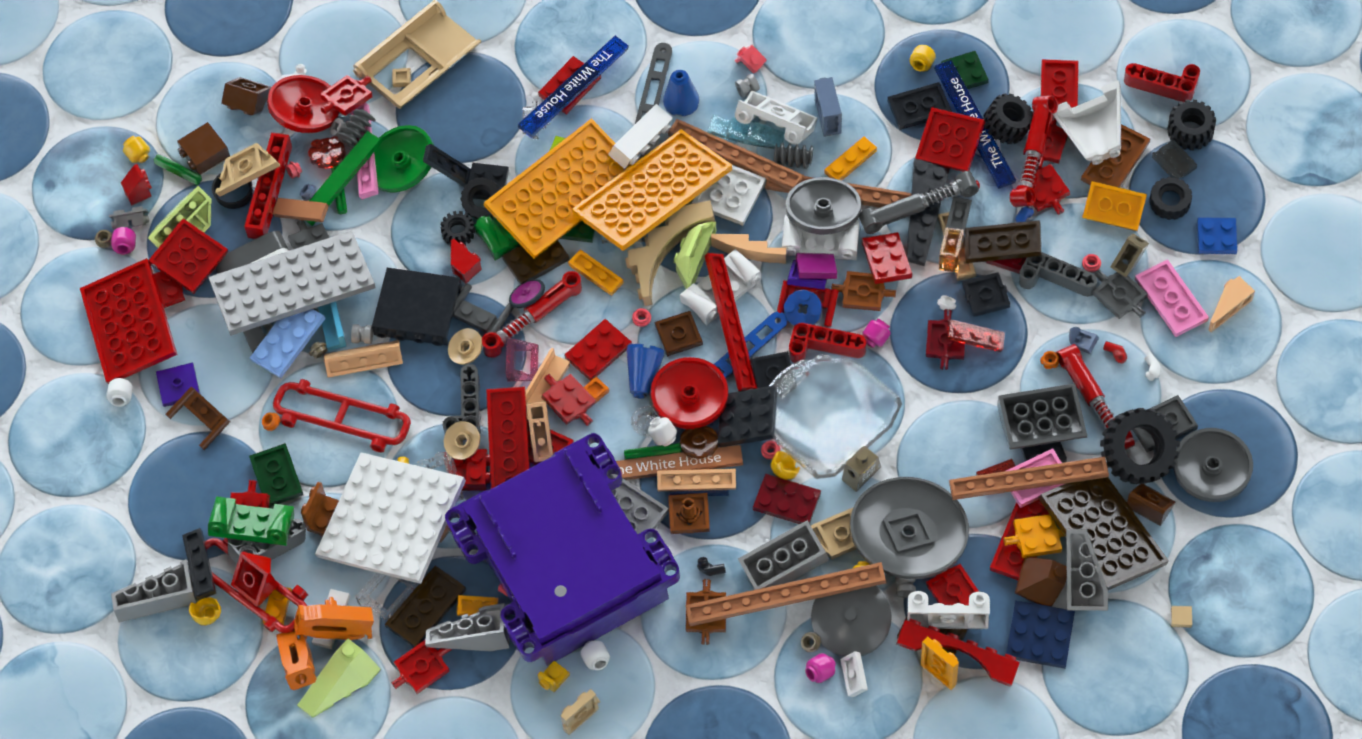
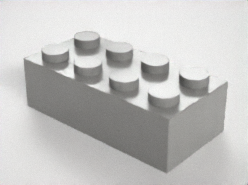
(784, 557)

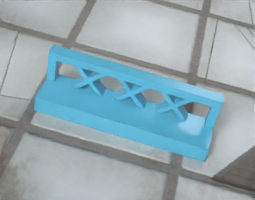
(332, 326)

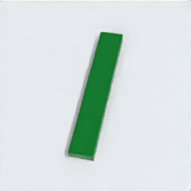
(346, 170)

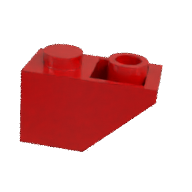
(136, 185)
(463, 262)

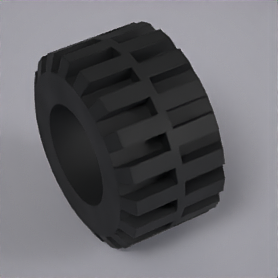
(1196, 113)
(1008, 118)

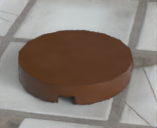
(699, 442)

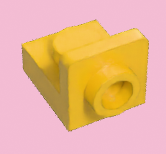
(553, 676)

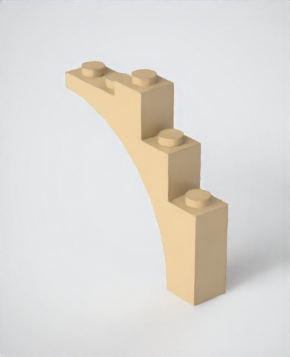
(660, 241)

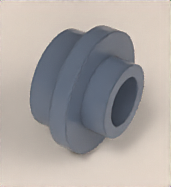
(307, 192)

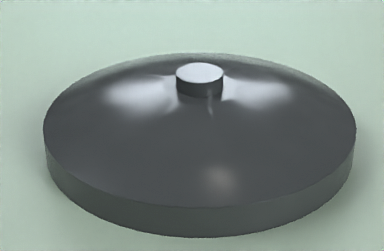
(823, 205)
(1213, 465)
(852, 621)

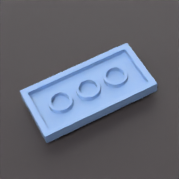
(286, 341)

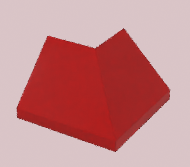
(254, 578)

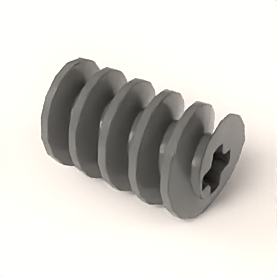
(355, 127)
(793, 155)

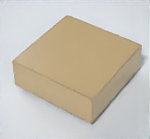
(401, 77)
(1181, 616)

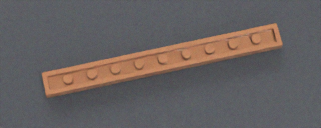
(785, 594)

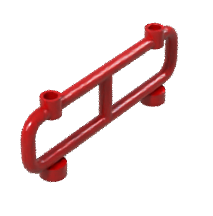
(378, 441)
(296, 595)

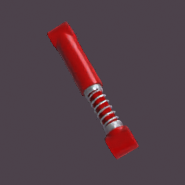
(1043, 109)
(532, 314)
(1071, 360)

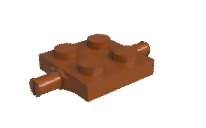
(861, 291)
(710, 627)

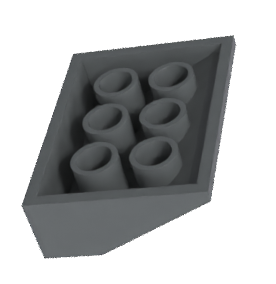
(1041, 416)

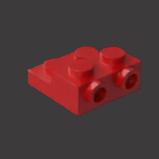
(475, 471)

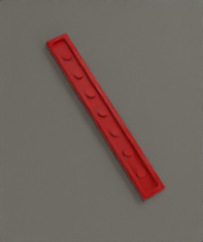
(730, 322)

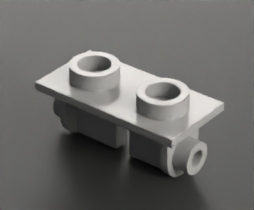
(137, 216)

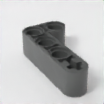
(1059, 276)
(468, 401)
(296, 536)

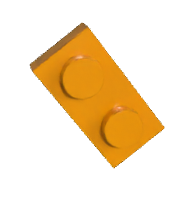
(277, 606)

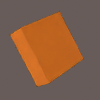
(596, 389)

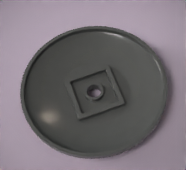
(911, 505)

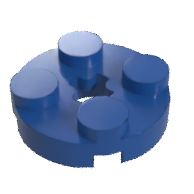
(805, 298)

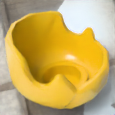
(784, 466)
(205, 611)

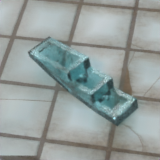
(750, 134)

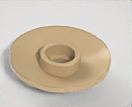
(460, 342)
(454, 437)

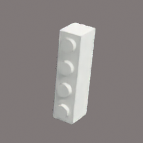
(640, 136)

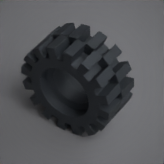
(457, 219)

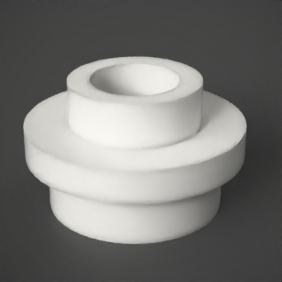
(946, 303)

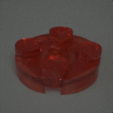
(331, 145)

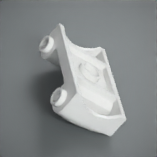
(797, 123)
(841, 244)
(742, 276)
(950, 616)

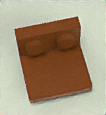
(318, 510)

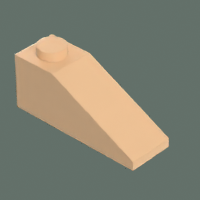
(1234, 298)
(539, 430)

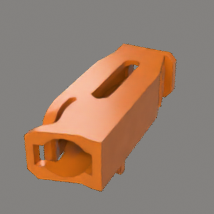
(334, 621)
(296, 660)

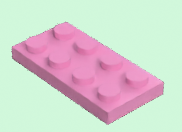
(1171, 298)

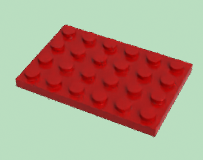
(128, 321)

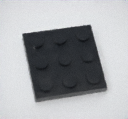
(748, 417)

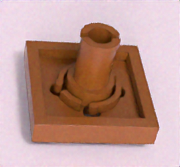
(688, 506)

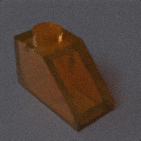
(951, 249)

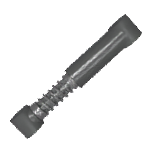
(874, 219)

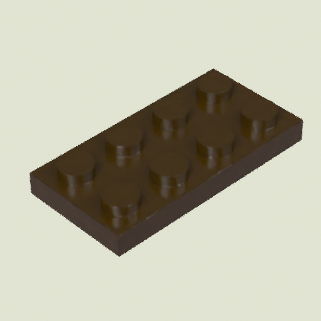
(1003, 241)
(425, 606)

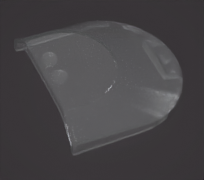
(830, 412)

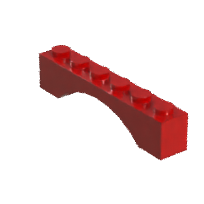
(998, 667)

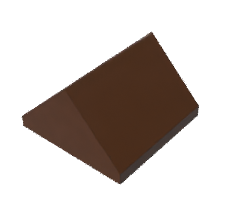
(1150, 503)

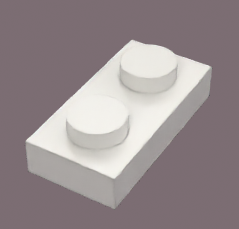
(854, 674)

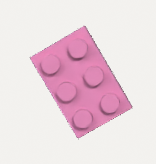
(1027, 496)

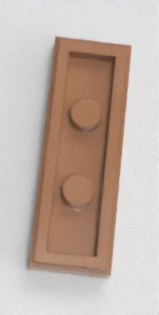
(300, 210)

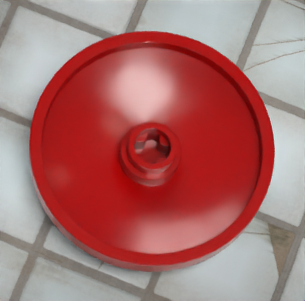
(297, 104)
(689, 392)

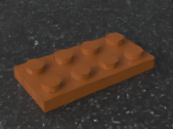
(1115, 170)

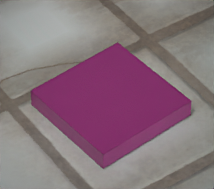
(816, 266)

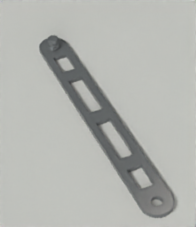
(655, 75)

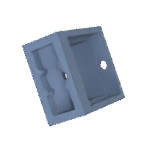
(827, 106)

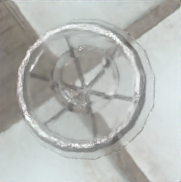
(641, 420)

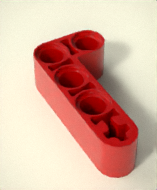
(1138, 77)
(828, 344)

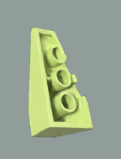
(341, 676)

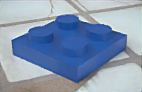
(1217, 235)

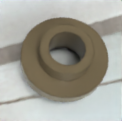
(103, 234)
(317, 349)
(806, 639)

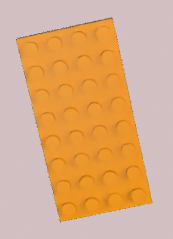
(652, 189)
(541, 199)

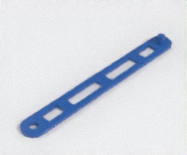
(723, 365)

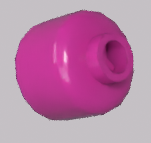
(123, 240)
(876, 333)
(820, 668)

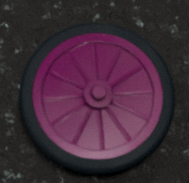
(527, 293)

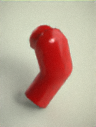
(1117, 351)

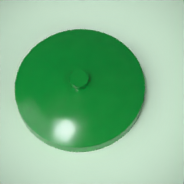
(401, 158)

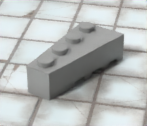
(156, 594)

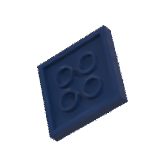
(1040, 634)

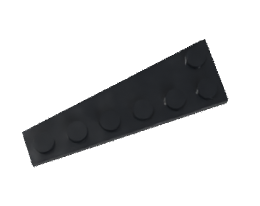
(921, 225)

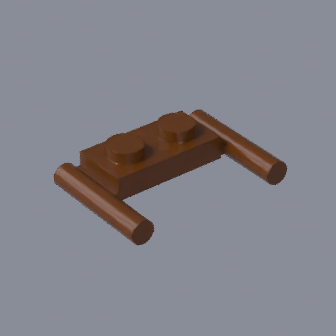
(203, 411)

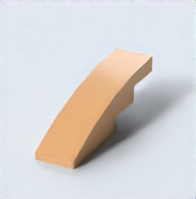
(749, 249)

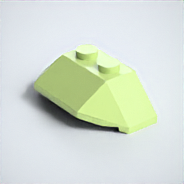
(193, 208)
(692, 252)

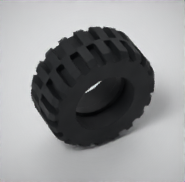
(1163, 439)

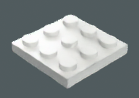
(734, 195)

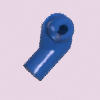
(1023, 214)

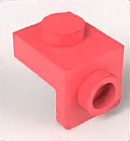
(750, 58)

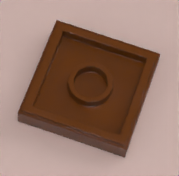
(678, 333)

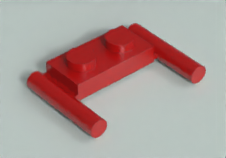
(827, 297)

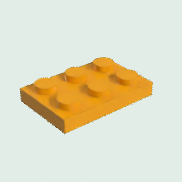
(1114, 206)
(939, 662)

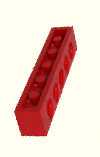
(268, 188)

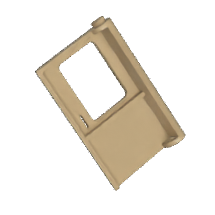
(430, 36)

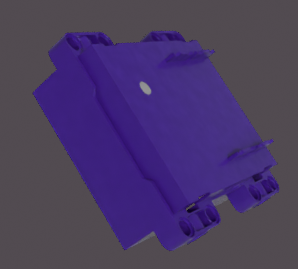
(564, 551)

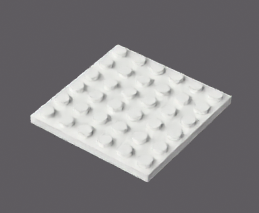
(390, 517)

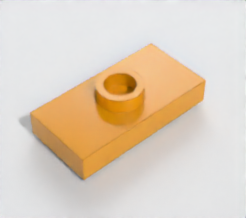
(471, 604)

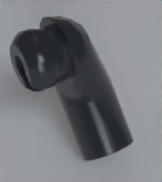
(708, 569)

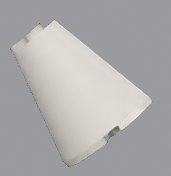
(1095, 124)

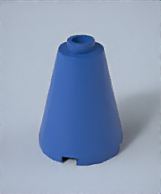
(680, 94)
(642, 368)

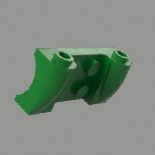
(495, 237)
(250, 522)

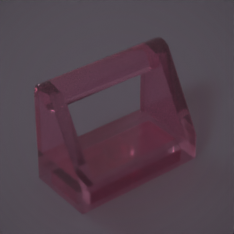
(518, 345)

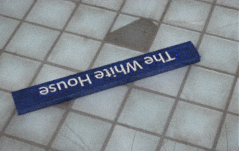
(573, 86)
(965, 105)

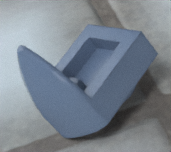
(1083, 339)

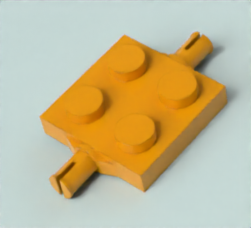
(1036, 536)

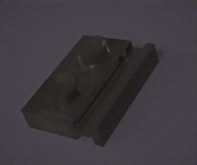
(1174, 160)

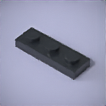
(446, 165)

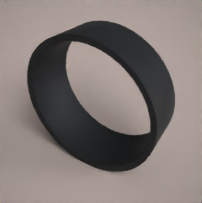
(231, 205)

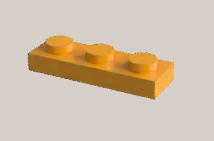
(851, 159)
(595, 272)

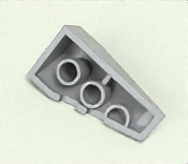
(1084, 577)
(475, 632)

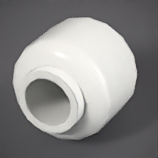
(119, 392)
(662, 431)
(595, 655)

